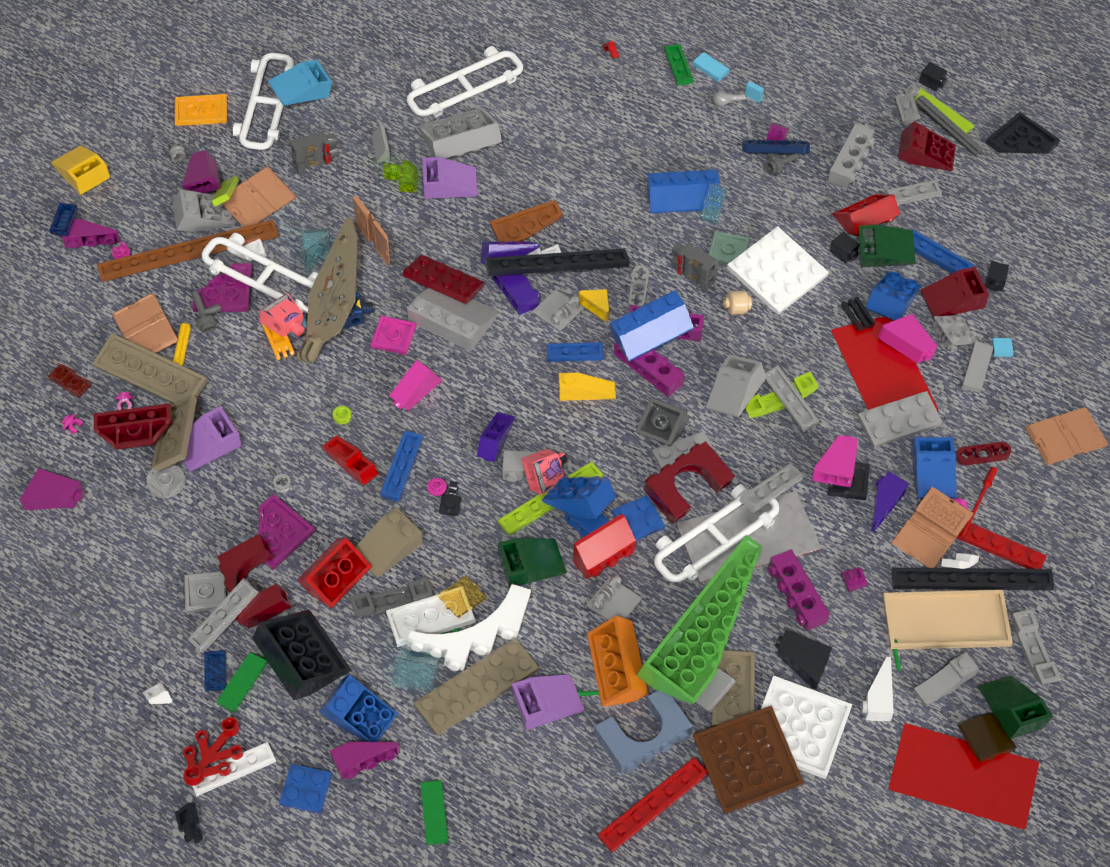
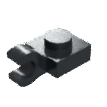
(451, 503)
(187, 820)

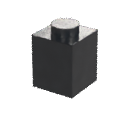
(933, 77)
(844, 248)
(996, 276)

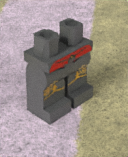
(313, 150)
(695, 264)

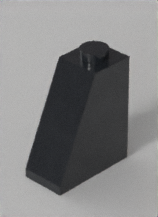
(804, 656)

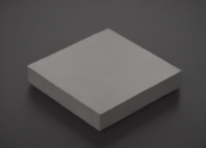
(204, 591)
(715, 691)

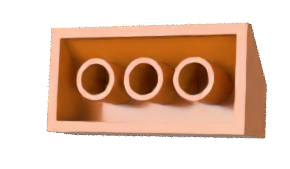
(616, 662)

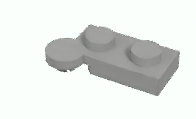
(907, 105)

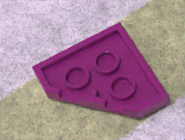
(227, 291)
(282, 529)

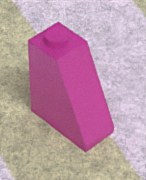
(909, 338)
(414, 386)
(837, 463)

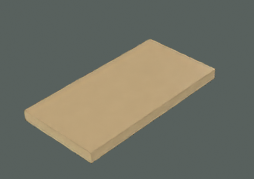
(947, 619)

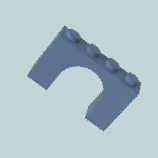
(628, 753)

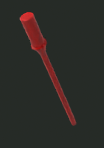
(987, 483)

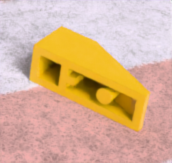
(584, 387)

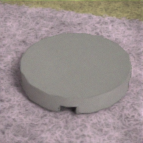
(166, 482)

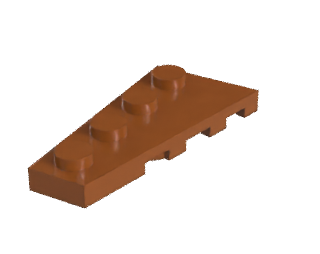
(526, 223)

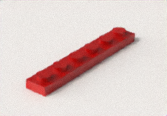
(1003, 547)
(652, 805)

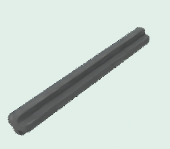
(949, 125)

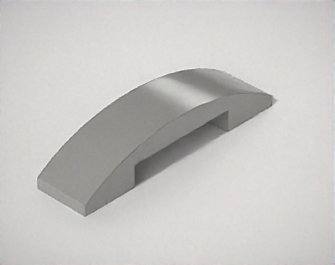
(1033, 647)

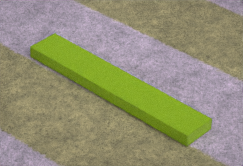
(536, 508)

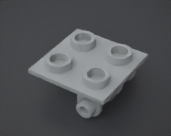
(558, 309)
(953, 331)
(614, 599)

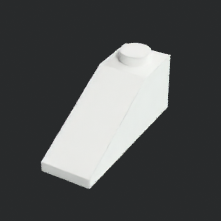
(879, 699)

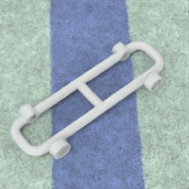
(436, 109)
(241, 130)
(235, 242)
(667, 546)

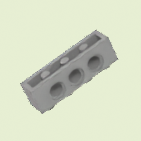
(851, 156)

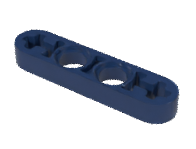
(776, 146)

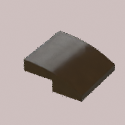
(986, 737)

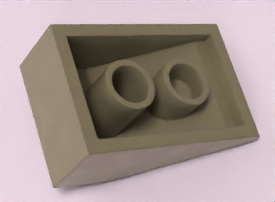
(389, 542)

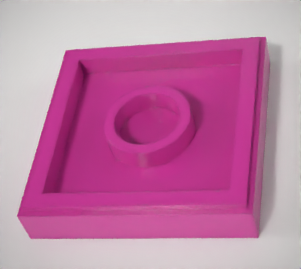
(393, 335)

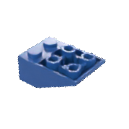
(893, 295)
(934, 465)
(581, 496)
(358, 710)

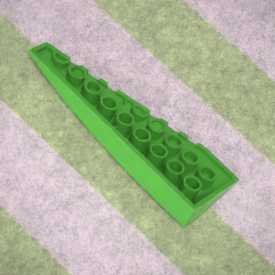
(695, 645)

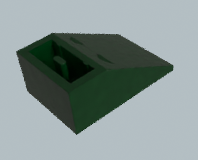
(885, 246)
(530, 560)
(1016, 706)

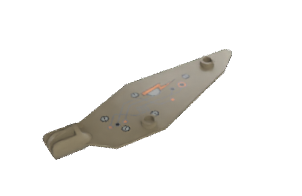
(331, 293)

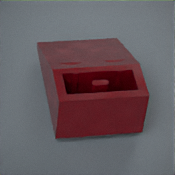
(926, 148)
(956, 293)

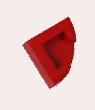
(610, 46)

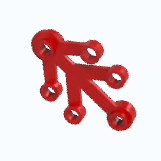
(211, 754)

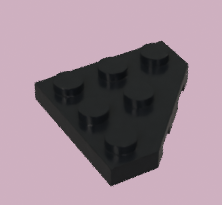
(1022, 136)

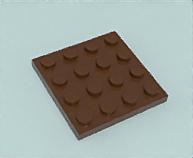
(748, 760)

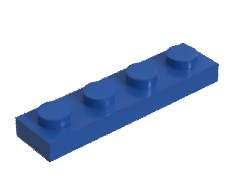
(938, 254)
(401, 466)

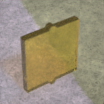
(461, 596)

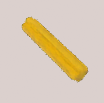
(181, 345)

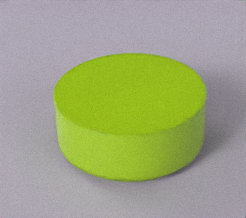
(342, 415)

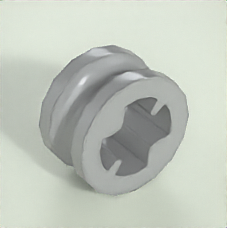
(180, 150)
(278, 487)

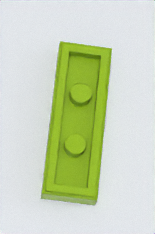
(225, 191)

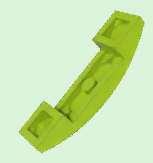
(770, 403)

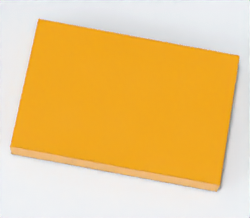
(201, 109)

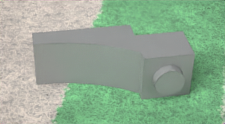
(946, 680)

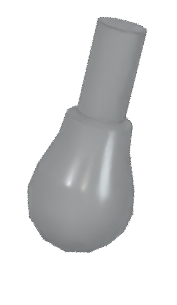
(723, 98)

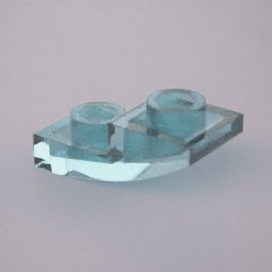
(712, 203)

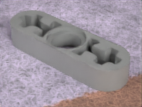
(642, 283)

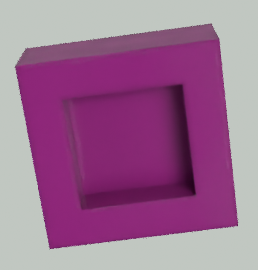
(777, 132)
(854, 579)

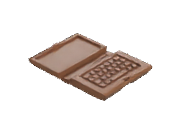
(258, 198)
(371, 229)
(145, 324)
(1066, 435)
(932, 528)

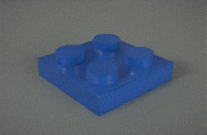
(641, 517)
(305, 788)

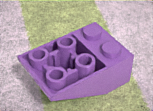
(448, 178)
(210, 439)
(546, 699)

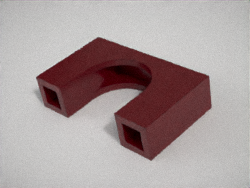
(699, 460)
(237, 564)

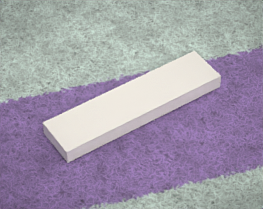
(251, 761)

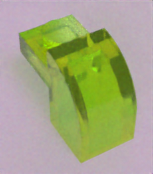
(405, 174)

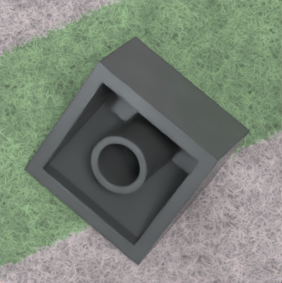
(662, 422)

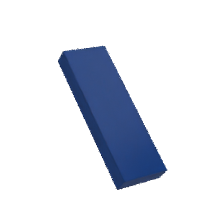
(575, 352)

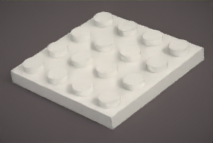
(777, 270)
(809, 723)

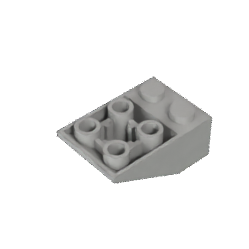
(197, 213)
(735, 385)

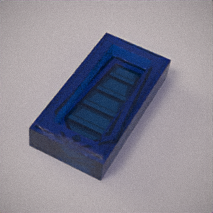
(63, 219)
(214, 670)

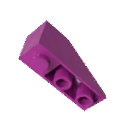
(89, 234)
(357, 756)

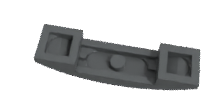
(377, 604)

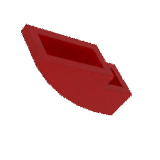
(350, 460)

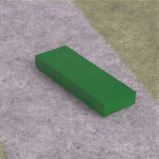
(678, 64)
(242, 682)
(434, 812)

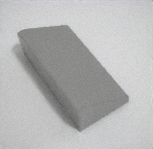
(380, 144)

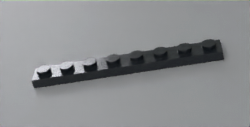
(556, 262)
(972, 579)

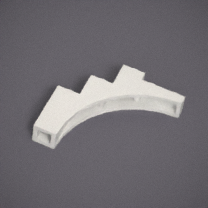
(479, 638)

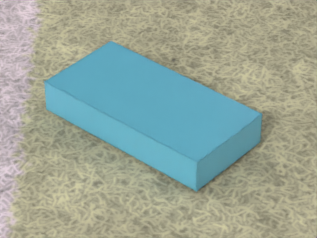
(710, 67)

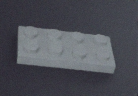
(899, 419)

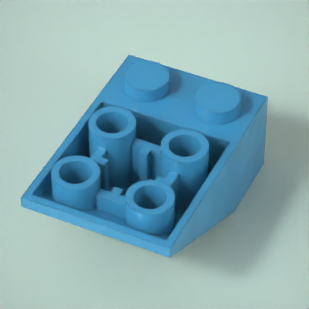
(302, 83)

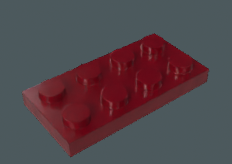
(443, 279)

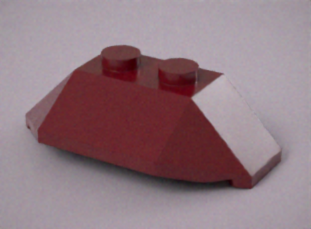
(133, 426)

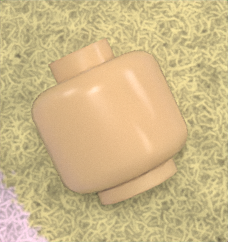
(737, 302)

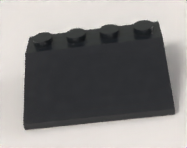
(300, 653)

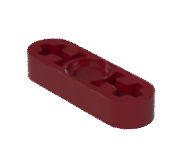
(990, 448)

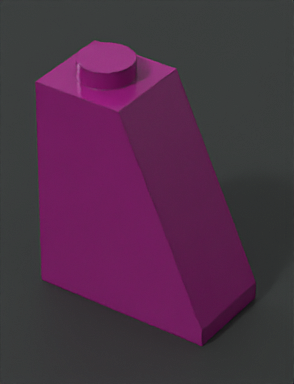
(201, 173)
(51, 492)

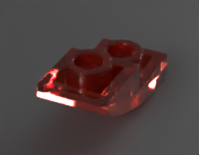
(68, 380)

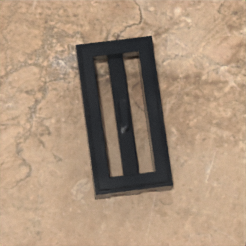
(863, 315)

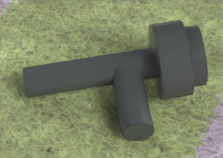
(775, 163)
(205, 323)

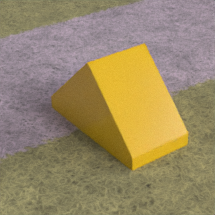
(596, 302)

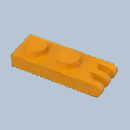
(278, 343)

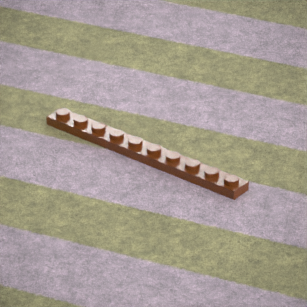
(181, 251)

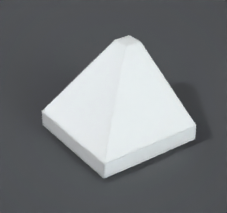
(157, 694)

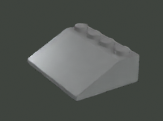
(461, 133)
(450, 318)

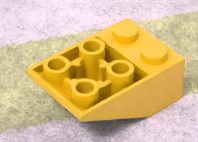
(82, 169)

